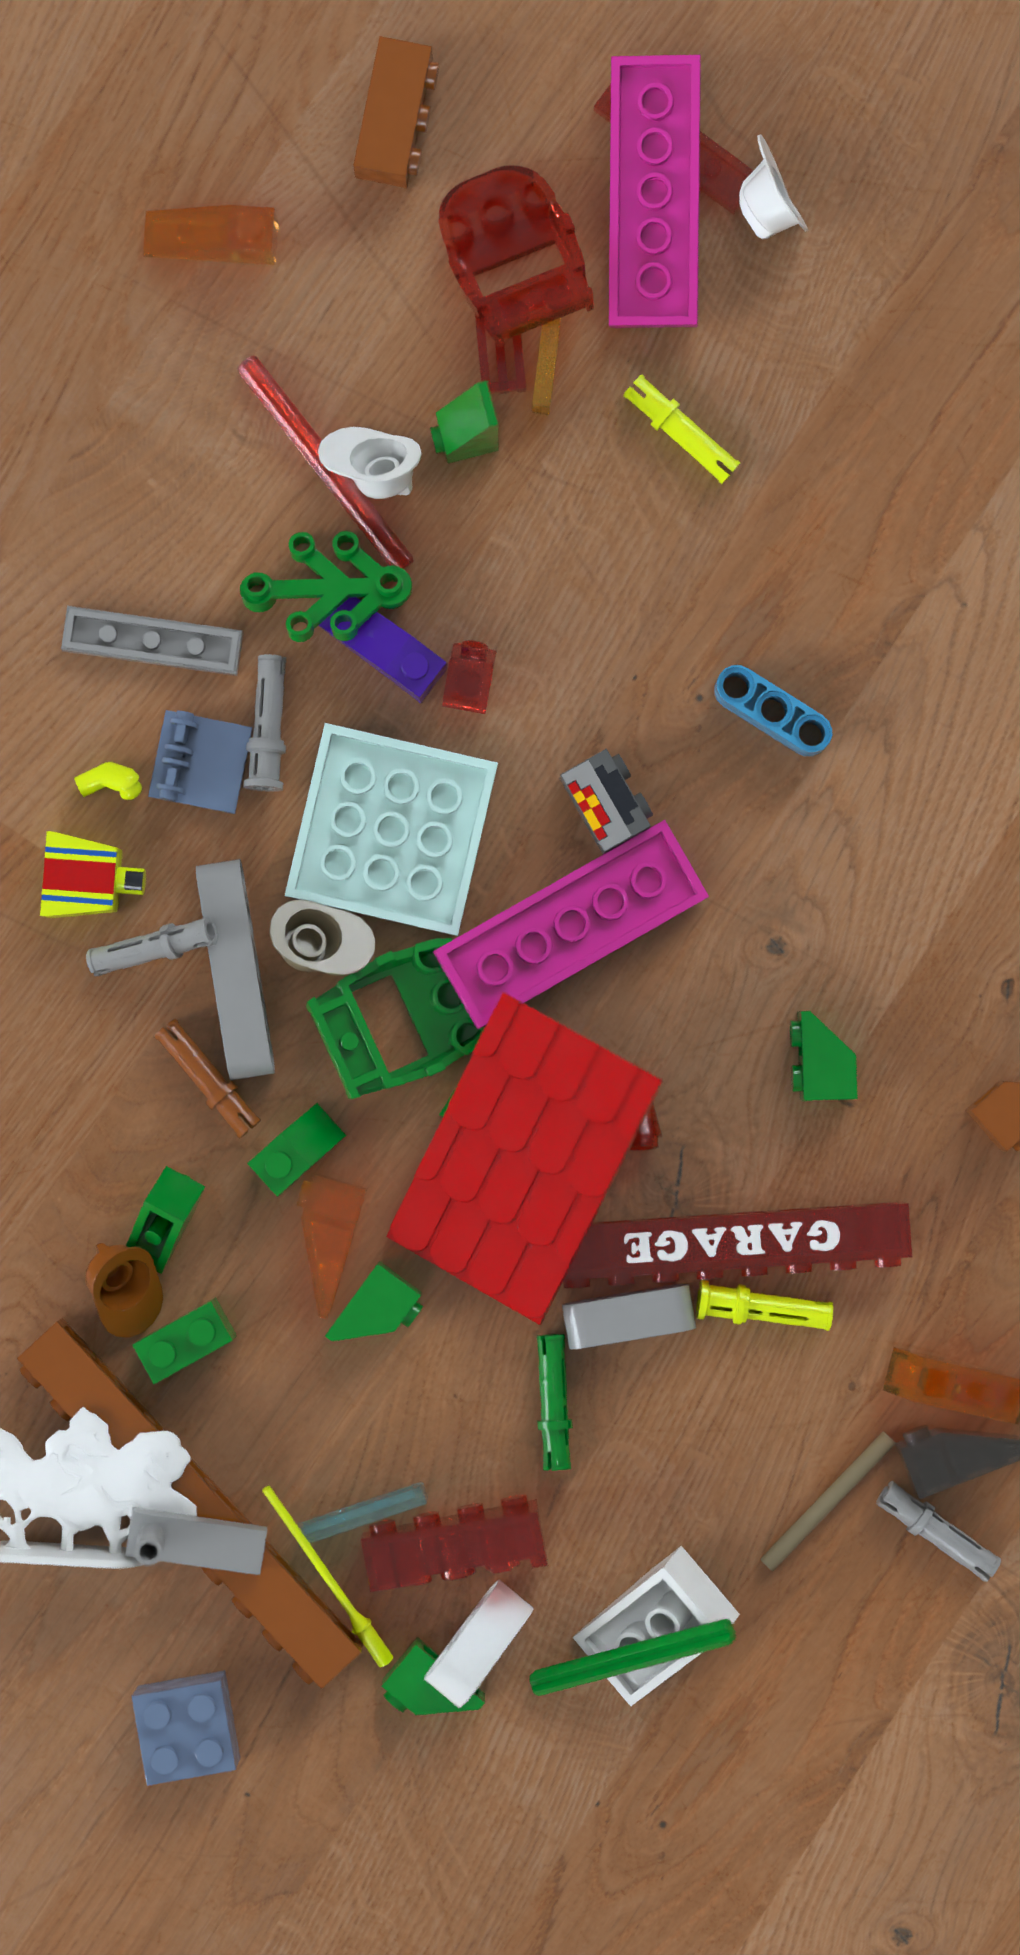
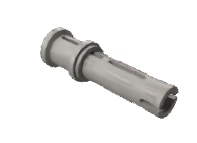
(266, 743)

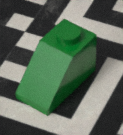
(296, 1149)
(165, 1216)
(377, 1306)
(409, 1689)

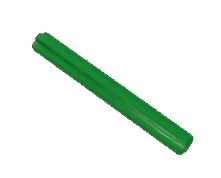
(633, 1657)

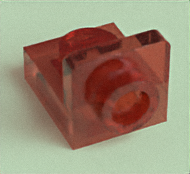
(469, 677)

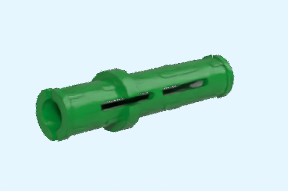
(554, 1409)

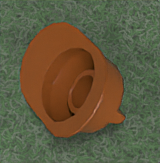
(124, 1288)

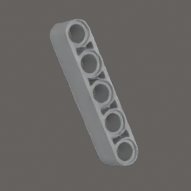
(236, 970)

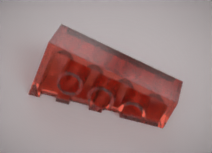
(454, 1544)

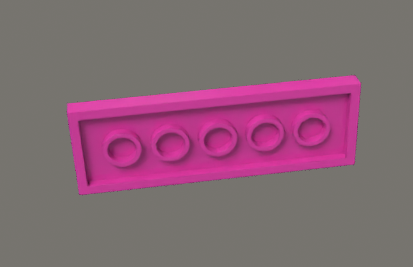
(654, 191)
(572, 922)

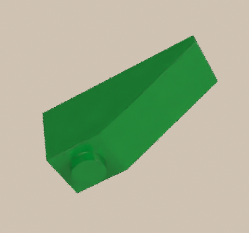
(467, 425)

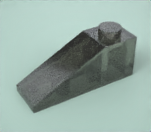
(949, 1457)

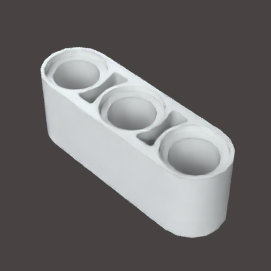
(478, 1643)

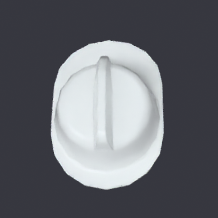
(766, 200)
(373, 459)

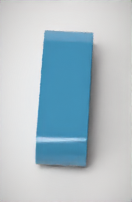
(795, 711)

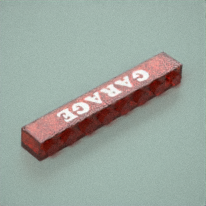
(743, 1242)

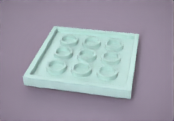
(391, 829)

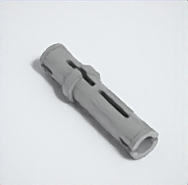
(168, 942)
(928, 1524)

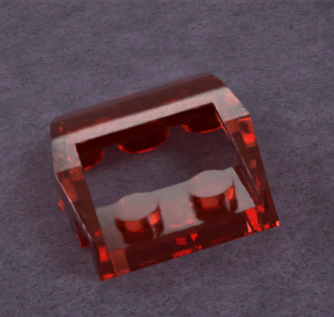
(499, 221)

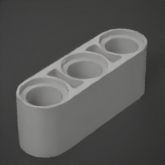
(629, 1316)

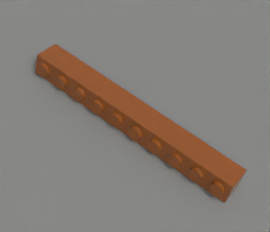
(278, 1596)

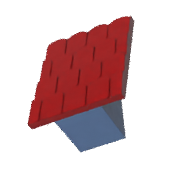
(523, 1158)

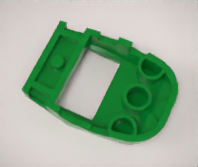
(430, 1002)

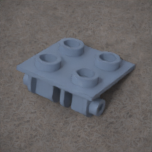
(200, 761)

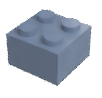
(186, 1728)

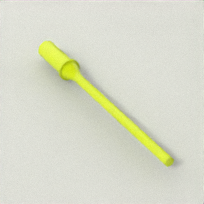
(361, 1625)

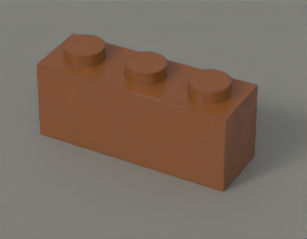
(395, 112)

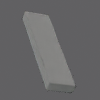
(152, 640)

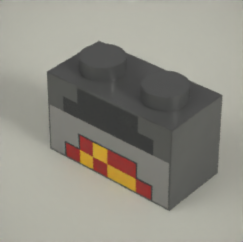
(606, 800)

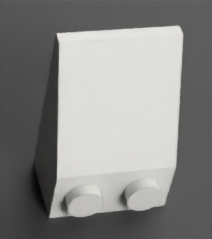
(661, 1602)

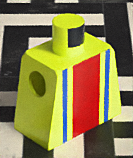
(85, 877)

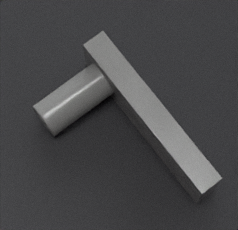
(195, 1541)

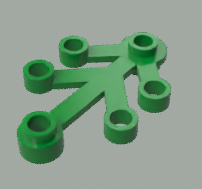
(332, 588)

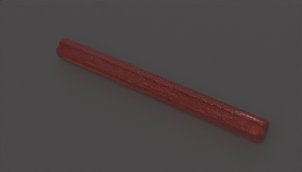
(308, 443)

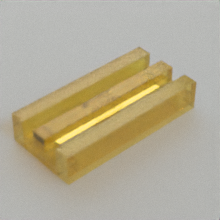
(546, 367)

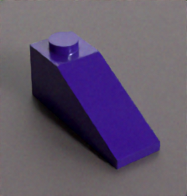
(392, 652)

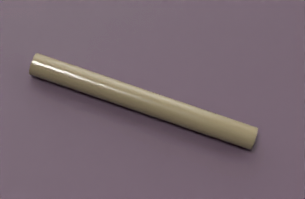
(827, 1501)

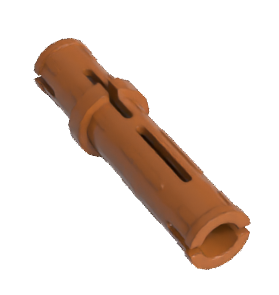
(207, 1078)

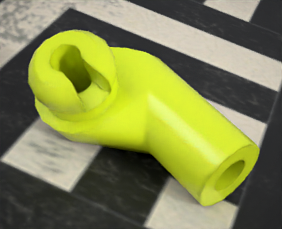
(112, 776)

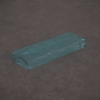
(364, 1512)

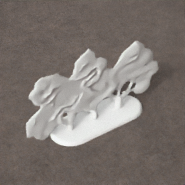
(87, 1485)

